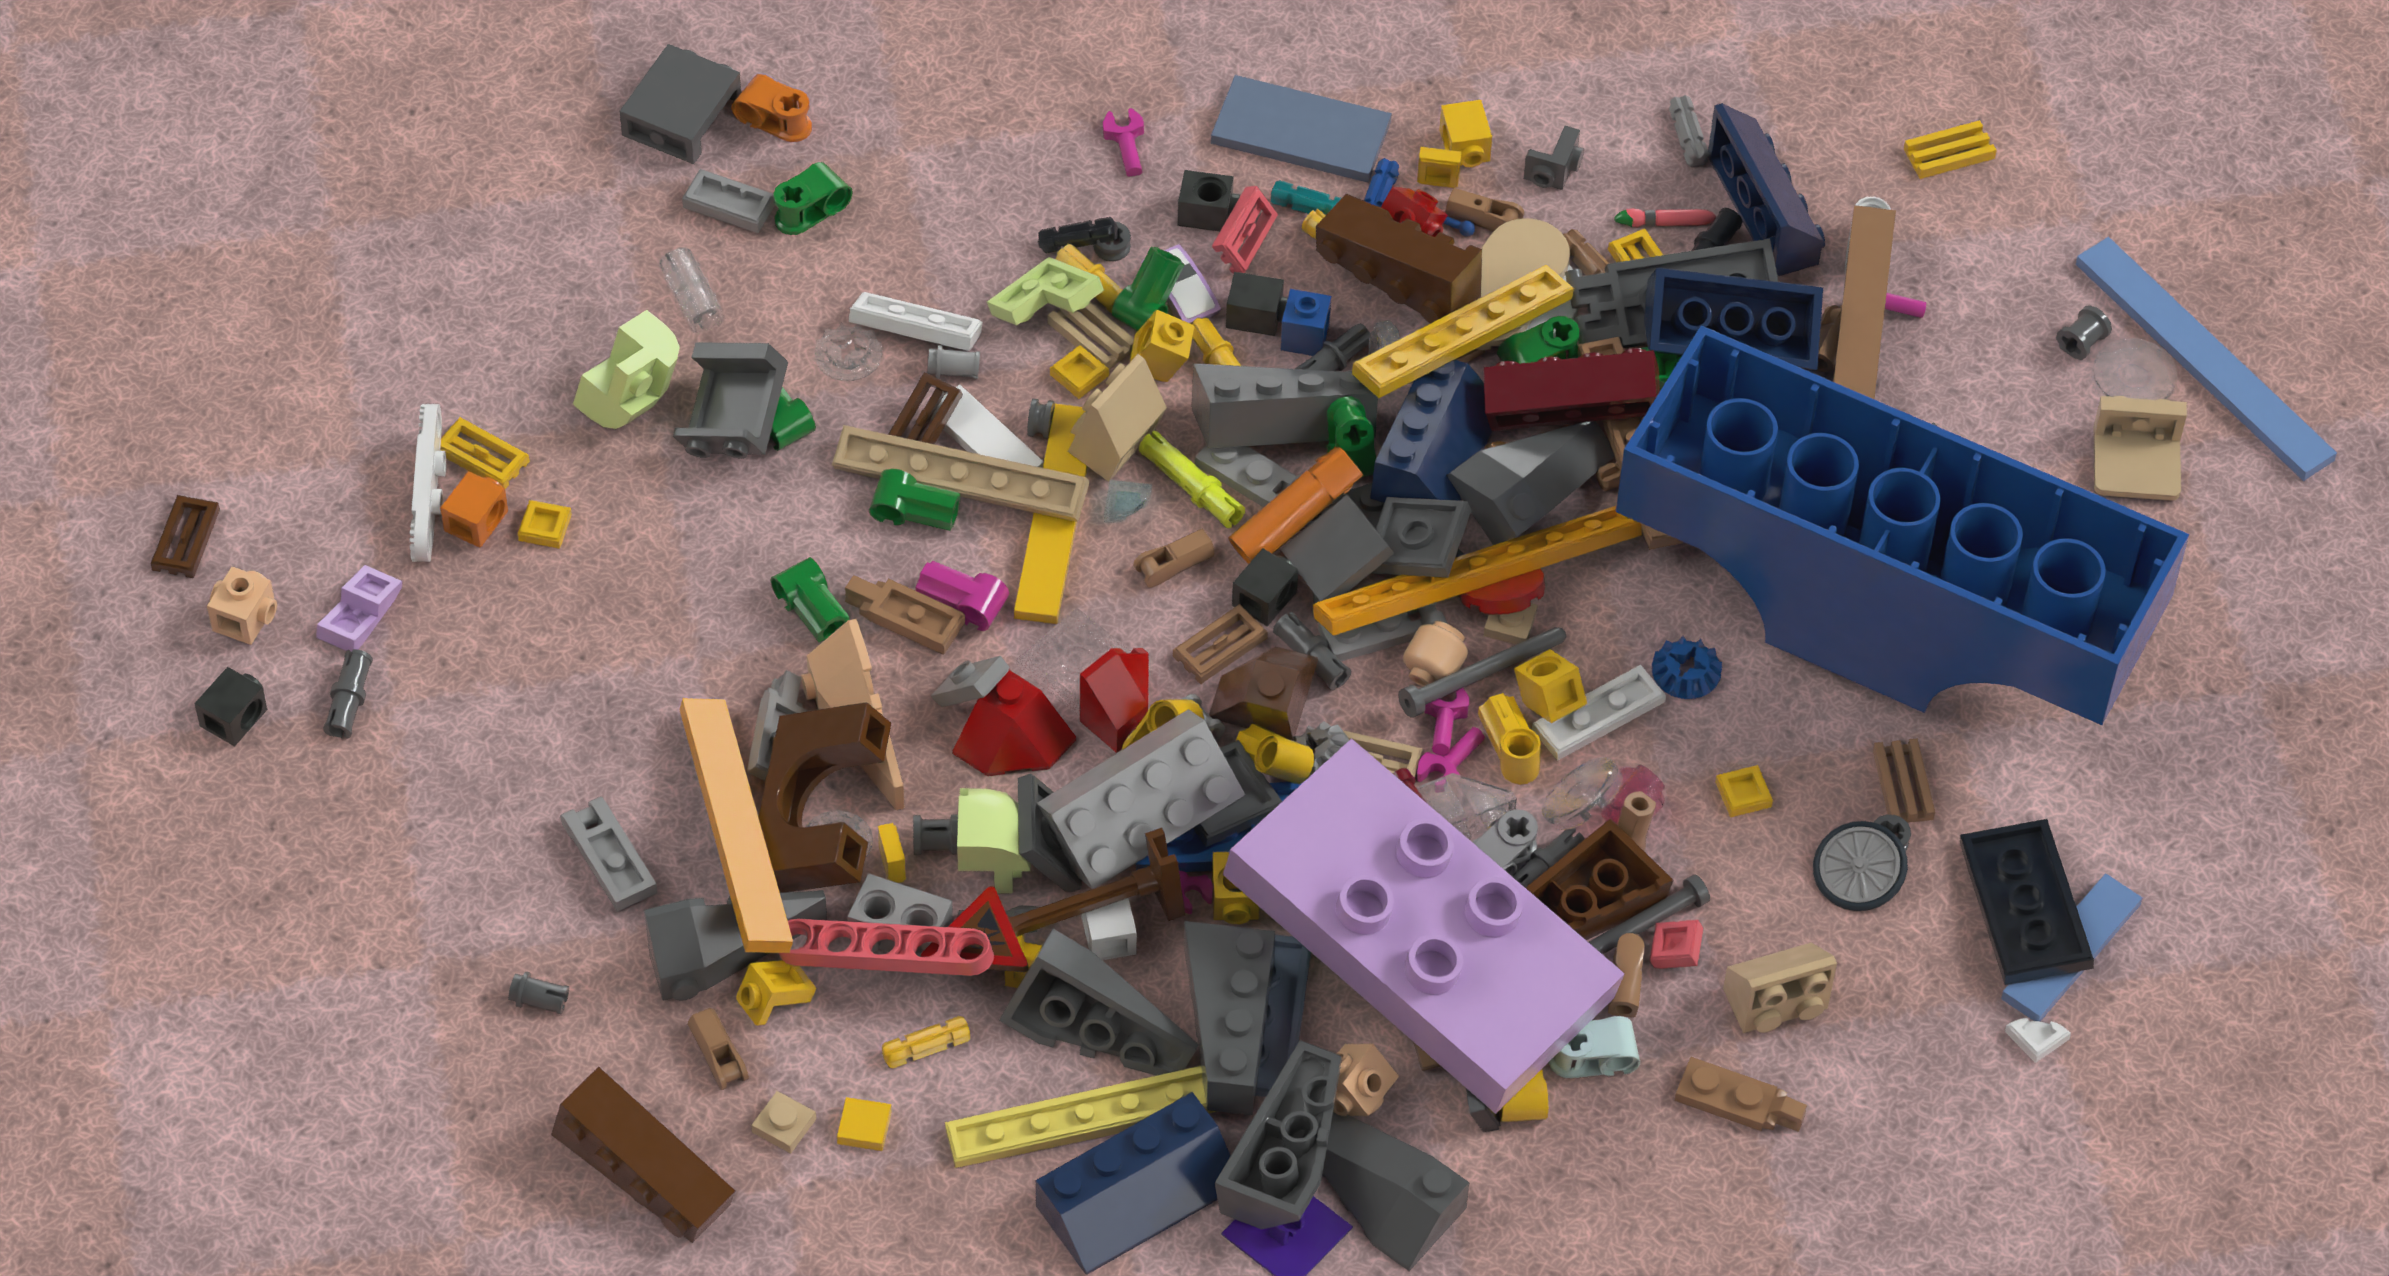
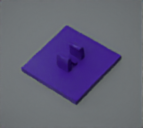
(1294, 1246)

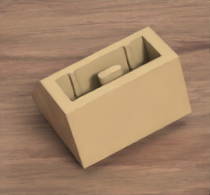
(1118, 418)
(1780, 987)

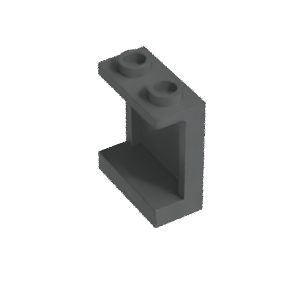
(678, 102)
(734, 399)

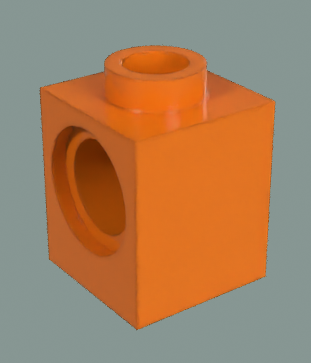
(474, 509)

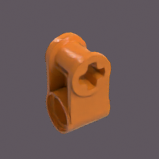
(771, 106)

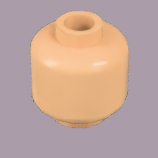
(1435, 652)

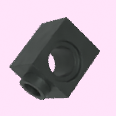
(1205, 200)
(1265, 586)
(231, 705)

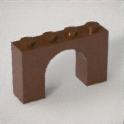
(803, 754)

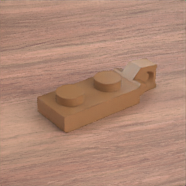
(906, 612)
(1738, 1097)

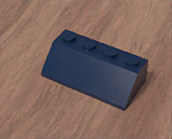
(1763, 190)
(1759, 313)
(1432, 435)
(1134, 1183)

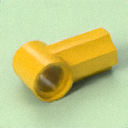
(1511, 738)
(1276, 754)

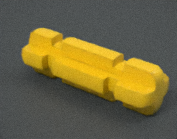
(926, 1042)

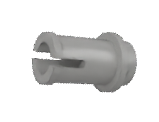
(953, 363)

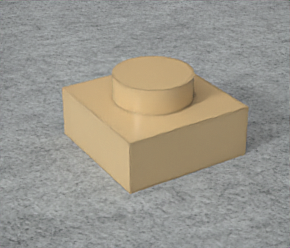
(1511, 627)
(783, 1122)

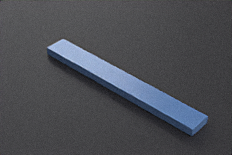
(2206, 359)

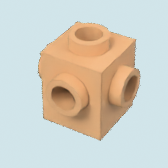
(241, 605)
(1362, 1080)

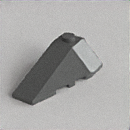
(1527, 478)
(702, 944)
(1086, 1003)
(1285, 1145)
(1392, 1189)

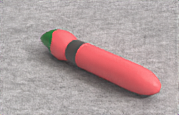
(1673, 217)

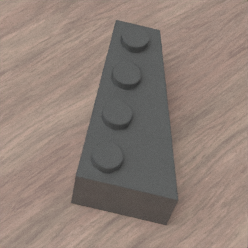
(1230, 999)

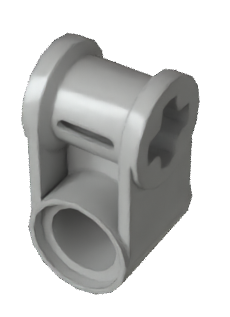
(1510, 840)

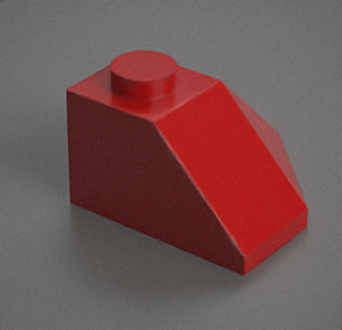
(1115, 695)
(1013, 730)

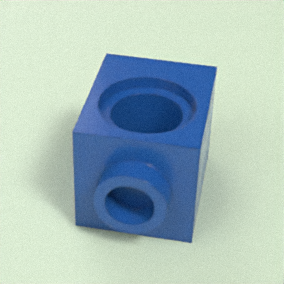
(1305, 322)

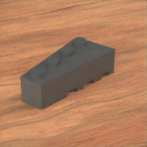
(1270, 404)

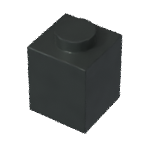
(1255, 304)

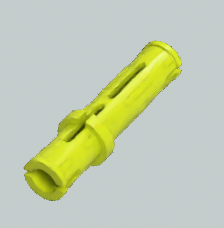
(1203, 489)

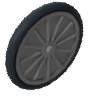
(1860, 866)

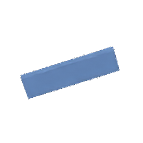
(2102, 916)

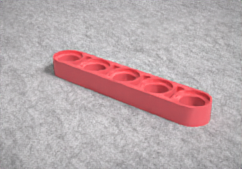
(900, 958)

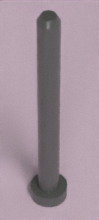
(1414, 699)
(1693, 892)

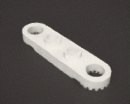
(426, 497)

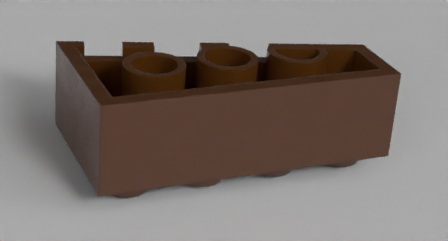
(1400, 258)
(1602, 882)
(641, 1156)

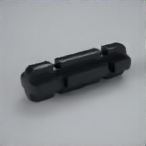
(1078, 234)

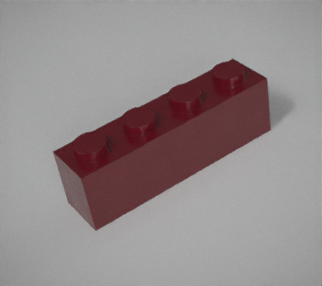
(1570, 389)

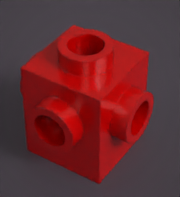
(1416, 206)

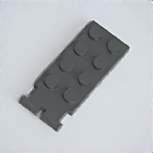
(1618, 296)

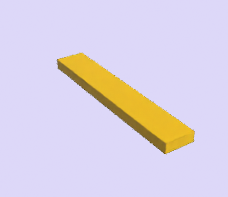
(1462, 331)
(1050, 537)

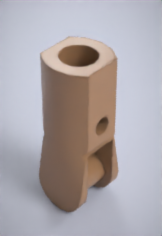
(1481, 210)
(1829, 338)
(1178, 555)
(1636, 817)
(1629, 960)
(716, 1046)

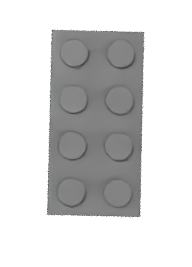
(1158, 782)

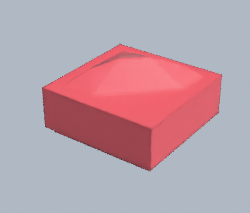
(1676, 944)

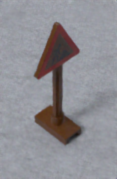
(989, 916)

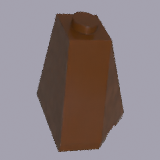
(1266, 691)

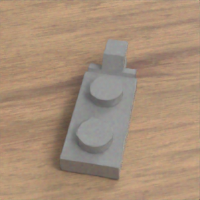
(776, 701)

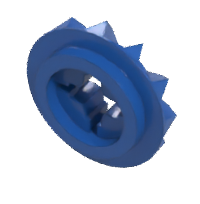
(1697, 680)

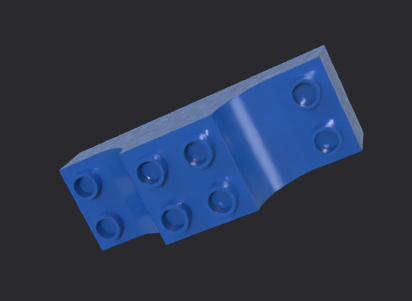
(1895, 539)

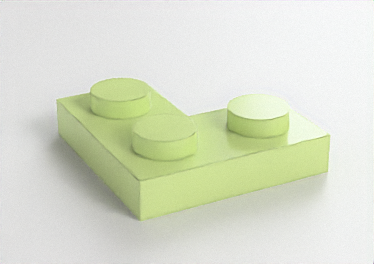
(1046, 283)

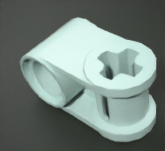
(1599, 1050)

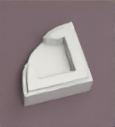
(2037, 1037)

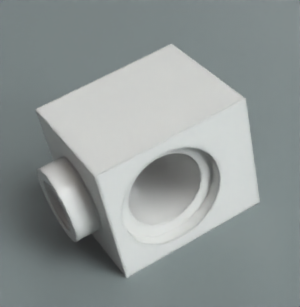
(1111, 930)

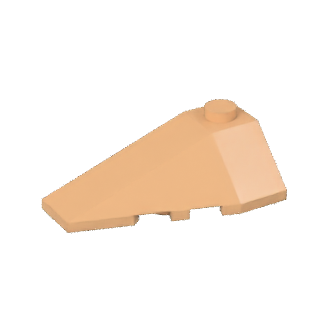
(842, 677)

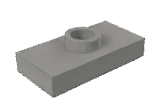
(728, 201)
(970, 681)

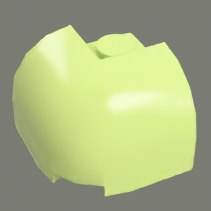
(632, 375)
(990, 836)

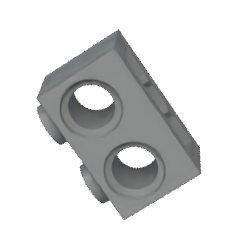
(899, 906)

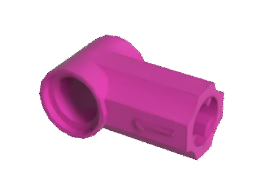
(976, 597)

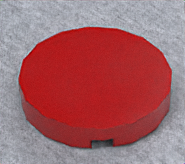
(1507, 595)

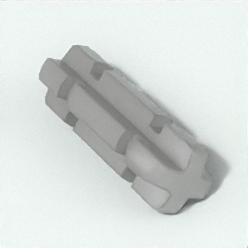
(1688, 131)

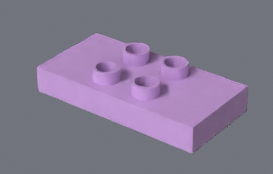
(1423, 925)

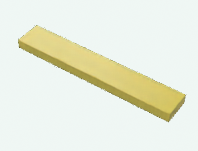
(1068, 1117)

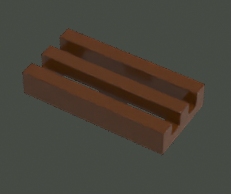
(941, 417)
(177, 564)

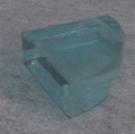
(1125, 499)

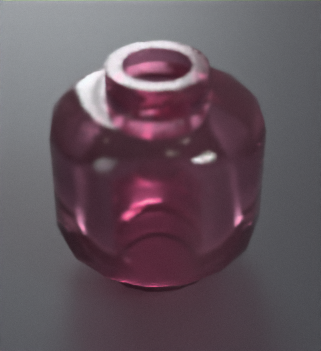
(1635, 780)

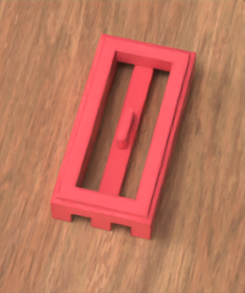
(1241, 224)

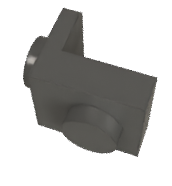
(1554, 169)

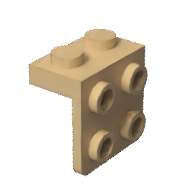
(2138, 447)

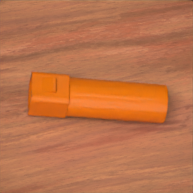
(1296, 505)

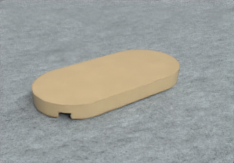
(1516, 251)

